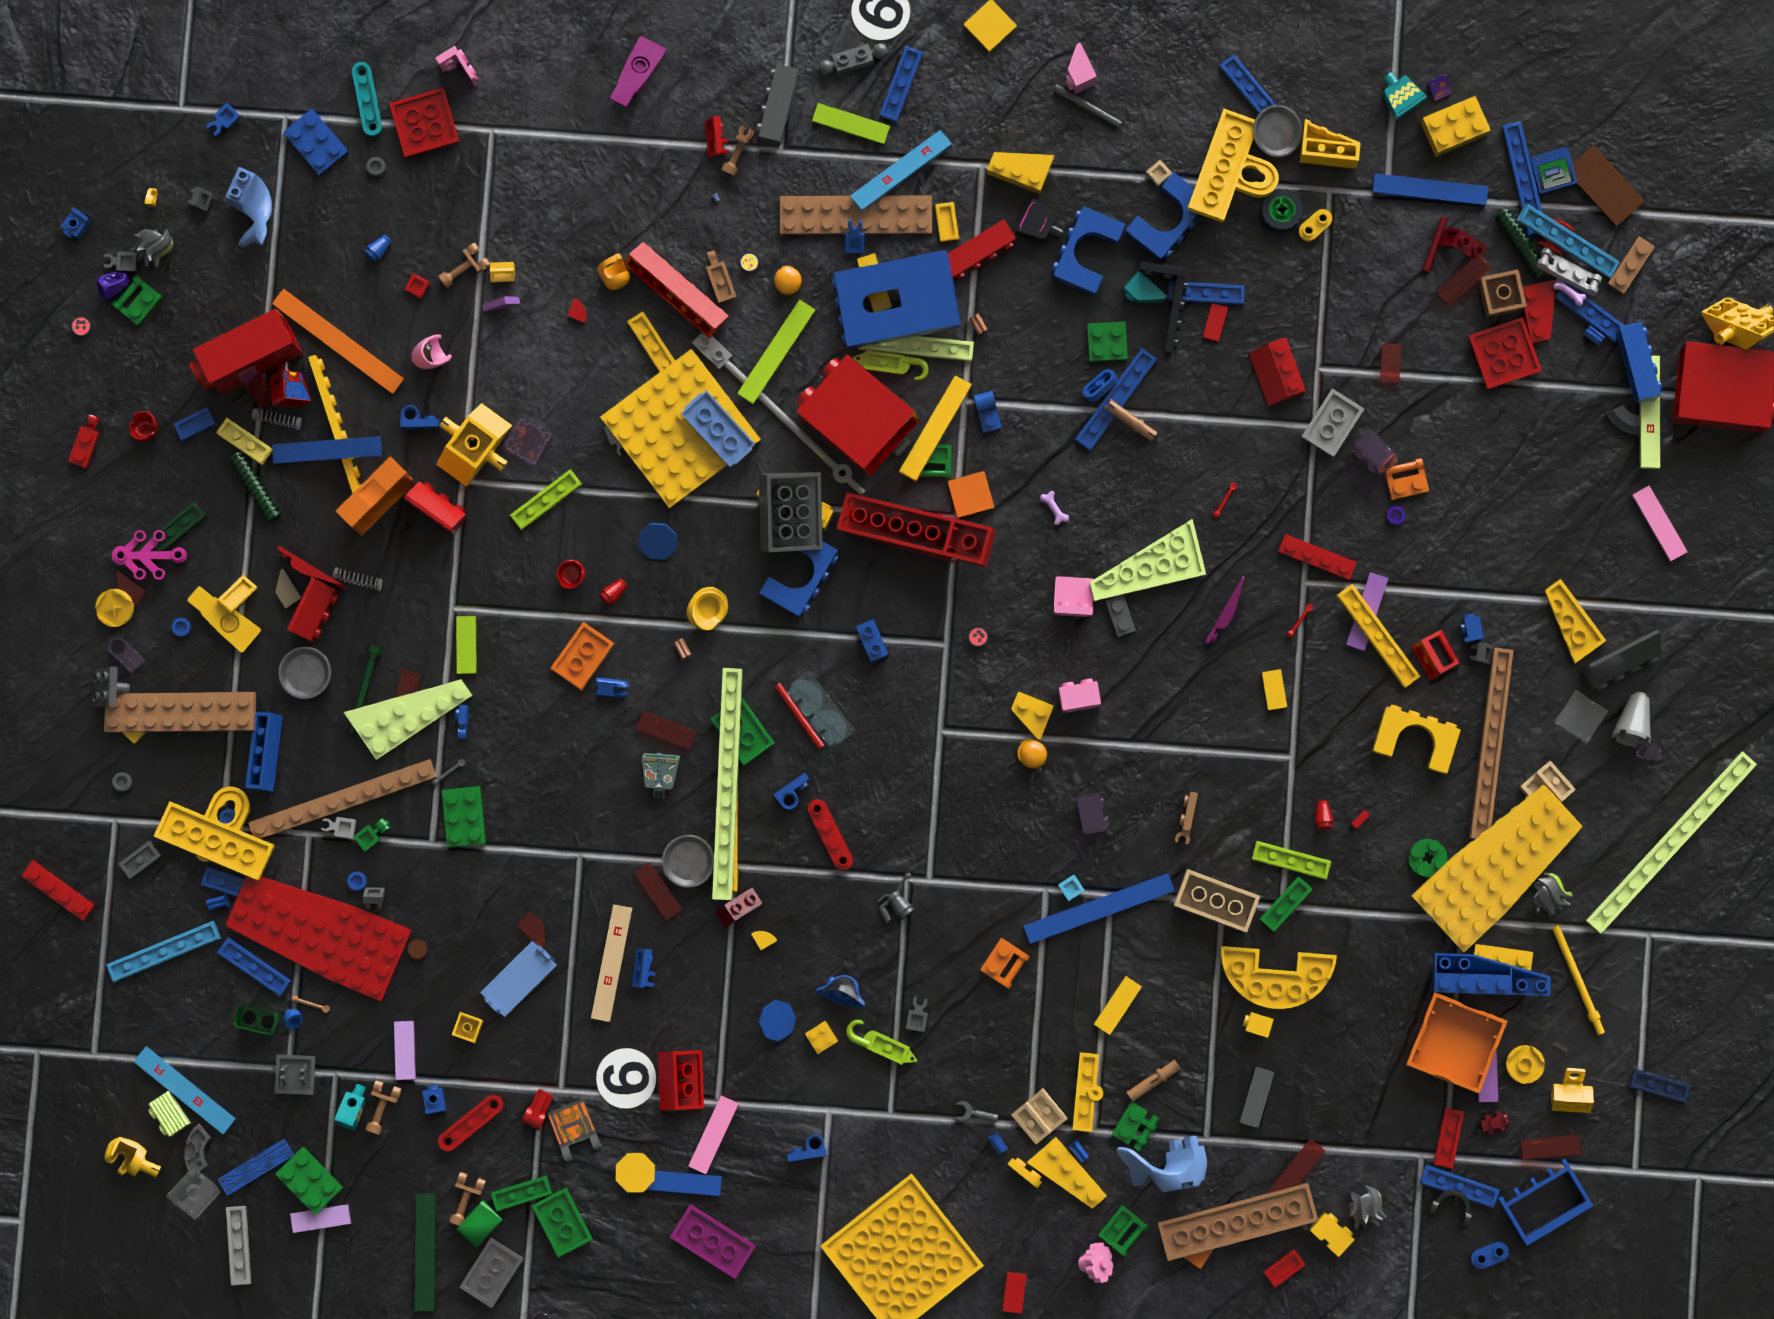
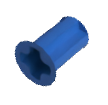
(1594, 335)
(218, 902)
(997, 1143)
(1078, 1151)

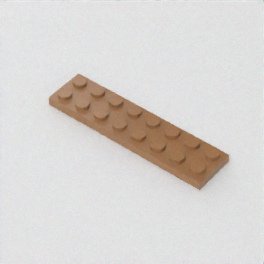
(831, 215)
(182, 712)
(1237, 1221)

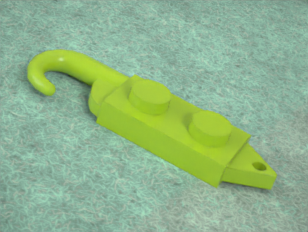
(890, 363)
(881, 1044)

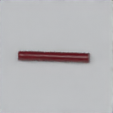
(1435, 244)

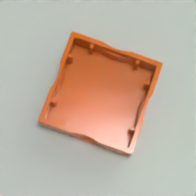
(375, 496)
(1456, 1043)

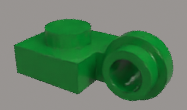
(368, 837)

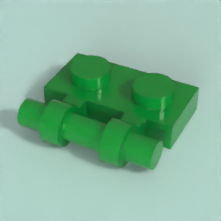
(1129, 1124)

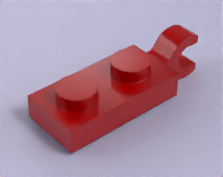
(85, 443)

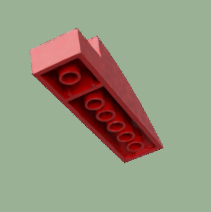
(917, 530)

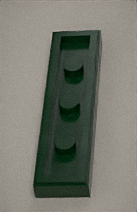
(177, 527)

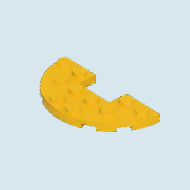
(1276, 987)

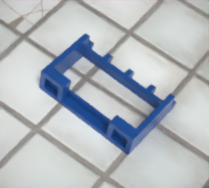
(1573, 1212)

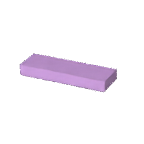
(404, 1050)
(325, 1218)

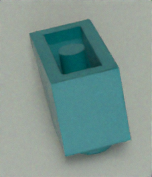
(1143, 290)

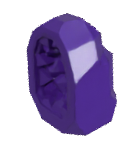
(112, 284)

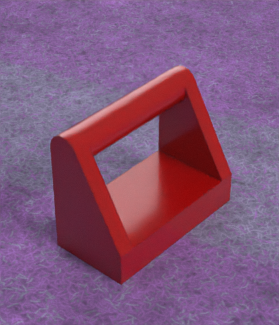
(1428, 657)

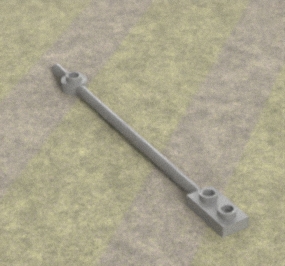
(720, 357)

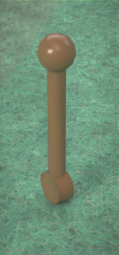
(325, 1008)

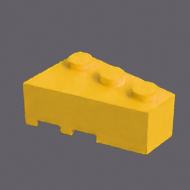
(1327, 148)
(1022, 170)

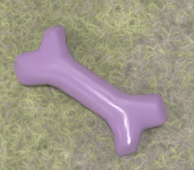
(1578, 298)
(1049, 500)

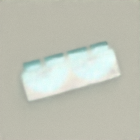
(821, 705)

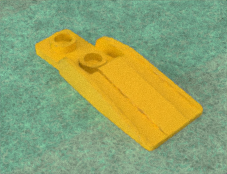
(233, 627)

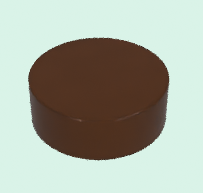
(417, 949)

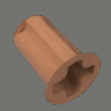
(978, 323)
(682, 649)

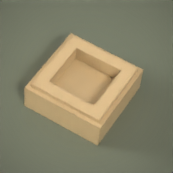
(1158, 173)

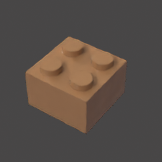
(1502, 293)

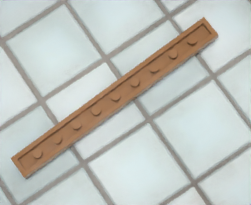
(1491, 741)
(343, 799)

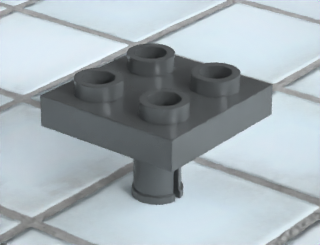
(107, 687)

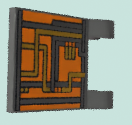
(573, 1125)

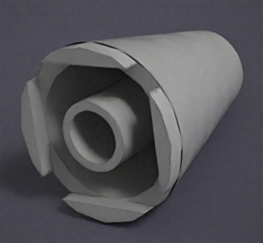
(1634, 722)

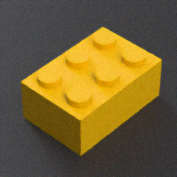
(1455, 126)

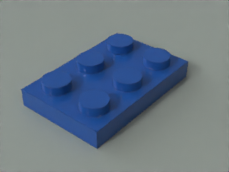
(315, 142)

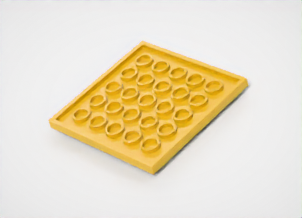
(661, 439)
(902, 1253)

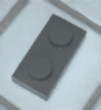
(1120, 616)
(140, 860)

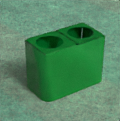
(257, 1024)
(479, 1223)

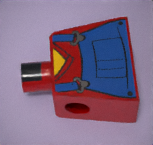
(288, 388)

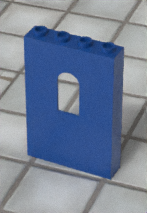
(924, 293)

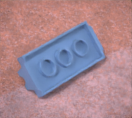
(717, 428)
(518, 979)

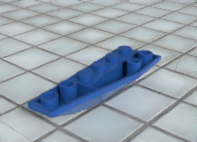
(1484, 976)

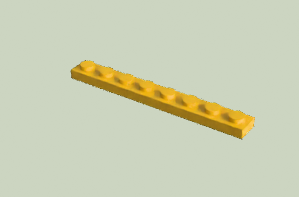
(333, 417)

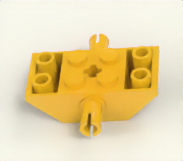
(1739, 323)
(458, 456)

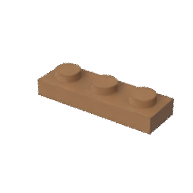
(1630, 265)

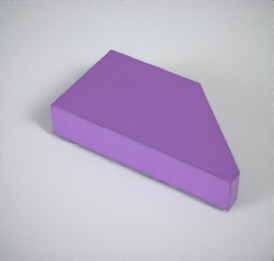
(501, 303)

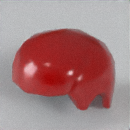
(143, 426)
(570, 574)

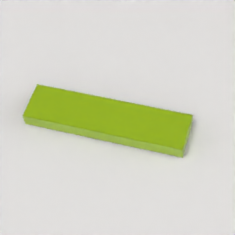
(851, 123)
(546, 499)
(1291, 860)

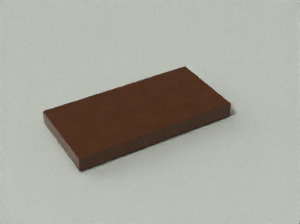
(1606, 186)

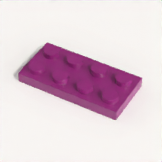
(712, 1241)

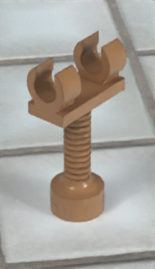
(730, 167)
(447, 278)
(374, 1126)
(458, 1217)

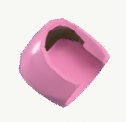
(429, 354)

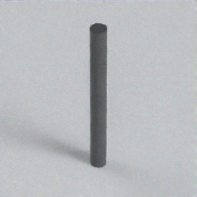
(1086, 105)

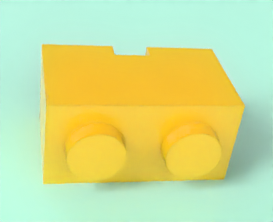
(1328, 1229)

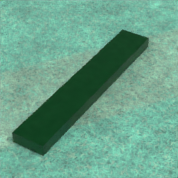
(425, 1251)

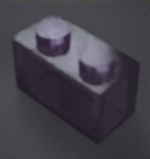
(1375, 453)
(1091, 813)

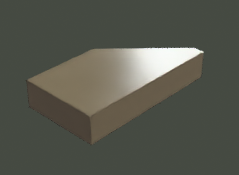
(286, 590)

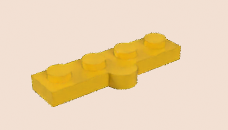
(1086, 1092)

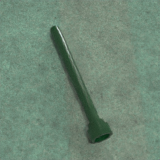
(373, 653)

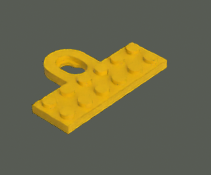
(1224, 166)
(215, 840)

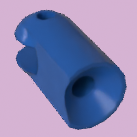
(609, 687)

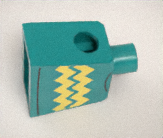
(1401, 95)
(349, 1116)

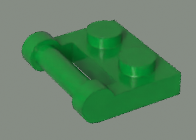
(143, 303)
(940, 456)
(1118, 1226)

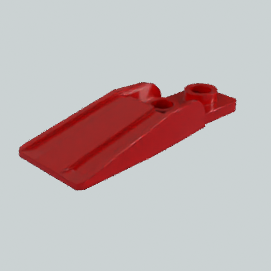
(308, 570)

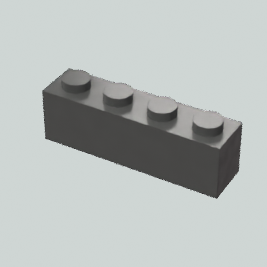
(778, 105)

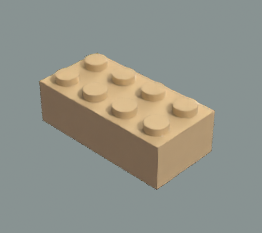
(1216, 901)

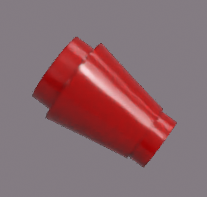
(613, 592)
(1323, 816)

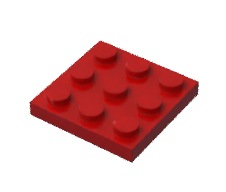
(424, 122)
(1504, 353)

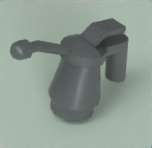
(899, 904)

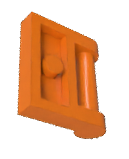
(1408, 485)
(998, 960)

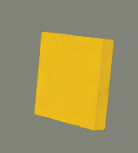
(990, 25)

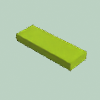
(466, 644)

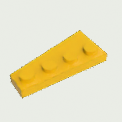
(1575, 625)
(1064, 1170)

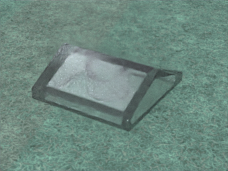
(193, 1193)

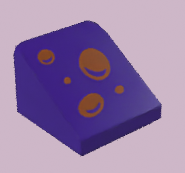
(1439, 87)

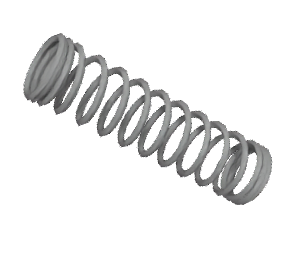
(255, 416)
(379, 583)

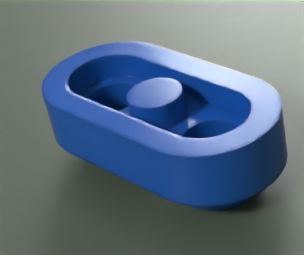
(1100, 385)
(1489, 1254)

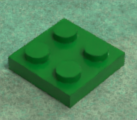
(1107, 341)

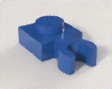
(226, 117)
(854, 240)
(462, 717)

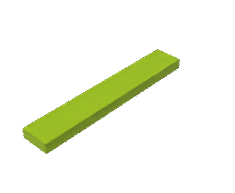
(776, 352)

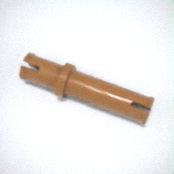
(1129, 419)
(1154, 1080)

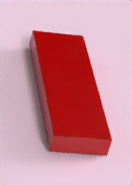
(1448, 1138)

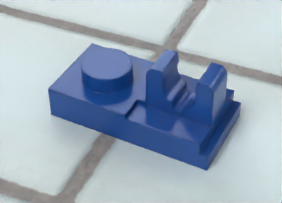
(641, 968)

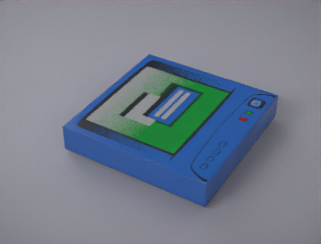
(1554, 170)

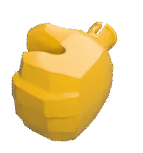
(133, 1155)

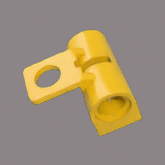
(1572, 1095)

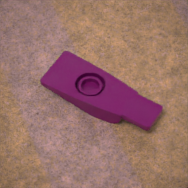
(637, 70)
(1226, 614)

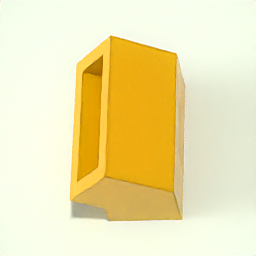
(502, 272)

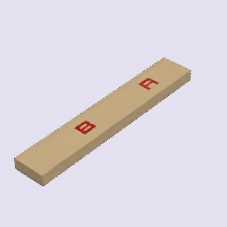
(611, 963)

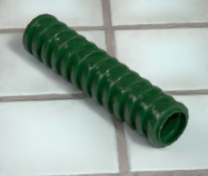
(1521, 242)
(254, 486)

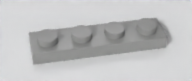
(238, 1245)

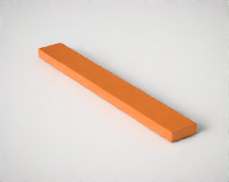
(338, 341)

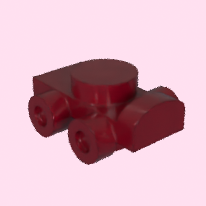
(1498, 1122)

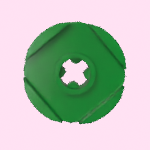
(1418, 852)

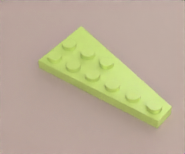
(1161, 563)
(399, 718)

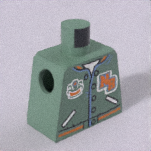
(659, 772)

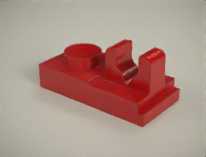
(713, 137)

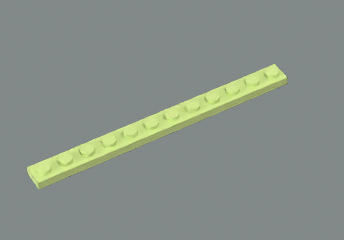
(727, 784)
(1671, 842)

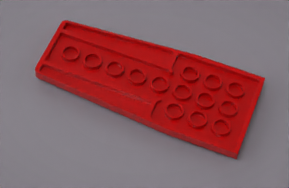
(321, 934)

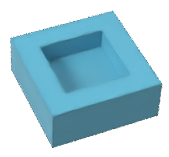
(1071, 887)

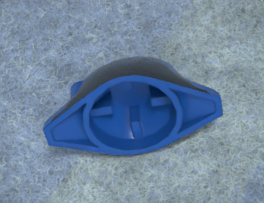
(842, 990)

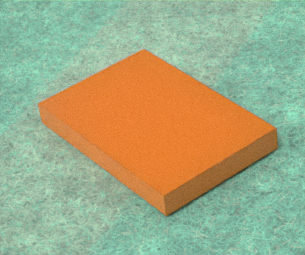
(582, 656)

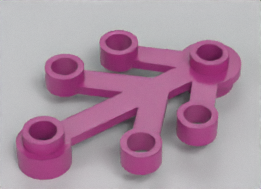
(146, 554)

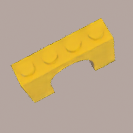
(1443, 736)

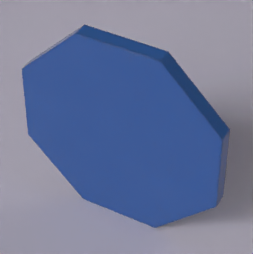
(657, 541)
(777, 1020)

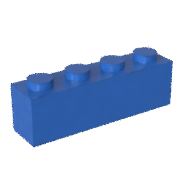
(1638, 362)
(264, 752)

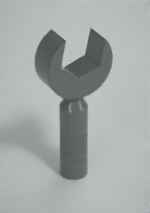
(977, 1114)

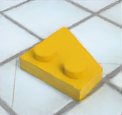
(1032, 713)

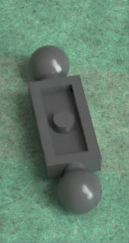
(852, 59)

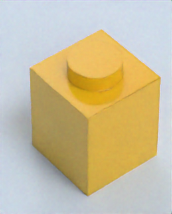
(1257, 1024)

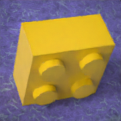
(467, 1027)
(821, 1037)

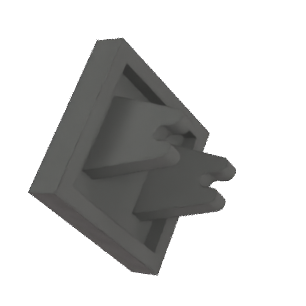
(295, 1074)

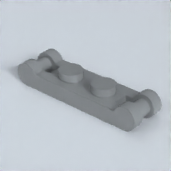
(1569, 272)

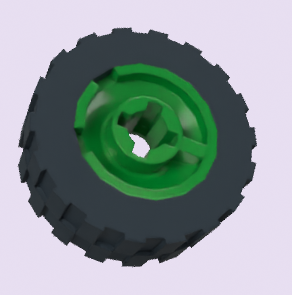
(1274, 218)

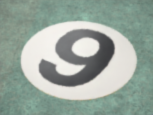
(880, 17)
(626, 1078)

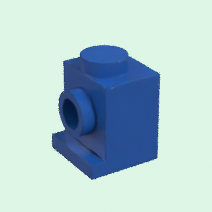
(82, 224)
(1471, 628)
(439, 1105)

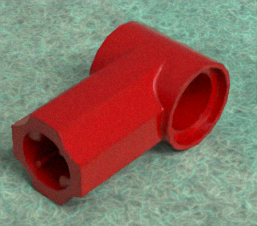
(537, 1111)

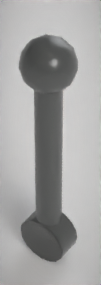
(461, 763)

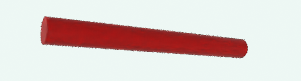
(799, 716)

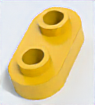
(1315, 224)
(1033, 1177)

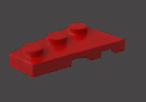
(1539, 310)

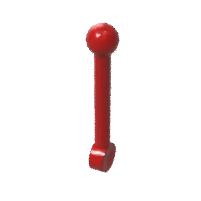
(1232, 487)
(1308, 608)

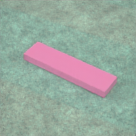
(1659, 523)
(713, 1134)

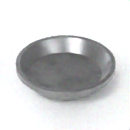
(1277, 131)
(304, 672)
(688, 861)

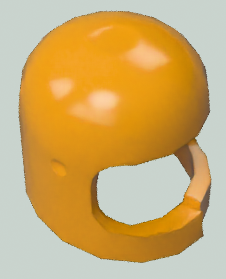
(616, 275)
(787, 280)
(1032, 753)

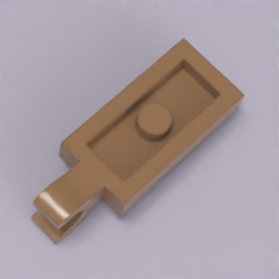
(720, 279)
(1186, 820)

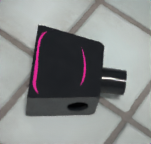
(1038, 223)

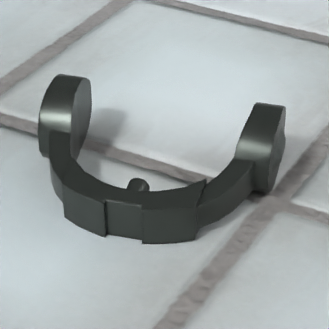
(1433, 1206)

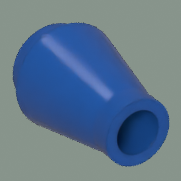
(377, 248)

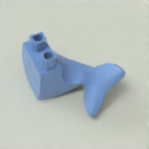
(253, 199)
(1182, 1169)

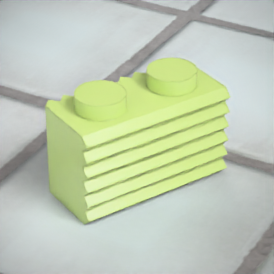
(168, 1114)

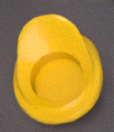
(707, 608)

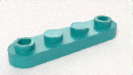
(367, 99)

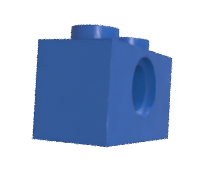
(872, 641)

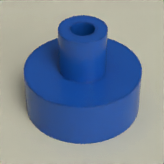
(292, 1019)

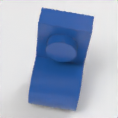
(987, 411)
(416, 423)
(799, 783)
(798, 1154)

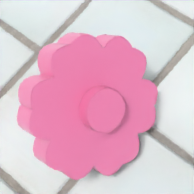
(1097, 1263)

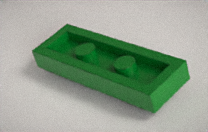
(1286, 904)
(521, 1193)

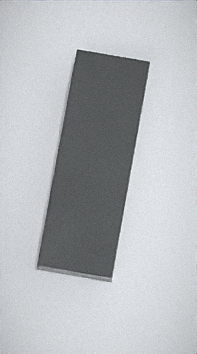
(1256, 1097)

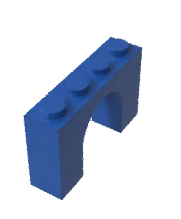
(1087, 224)
(1160, 242)
(797, 599)

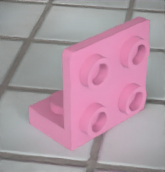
(451, 57)
(1073, 597)

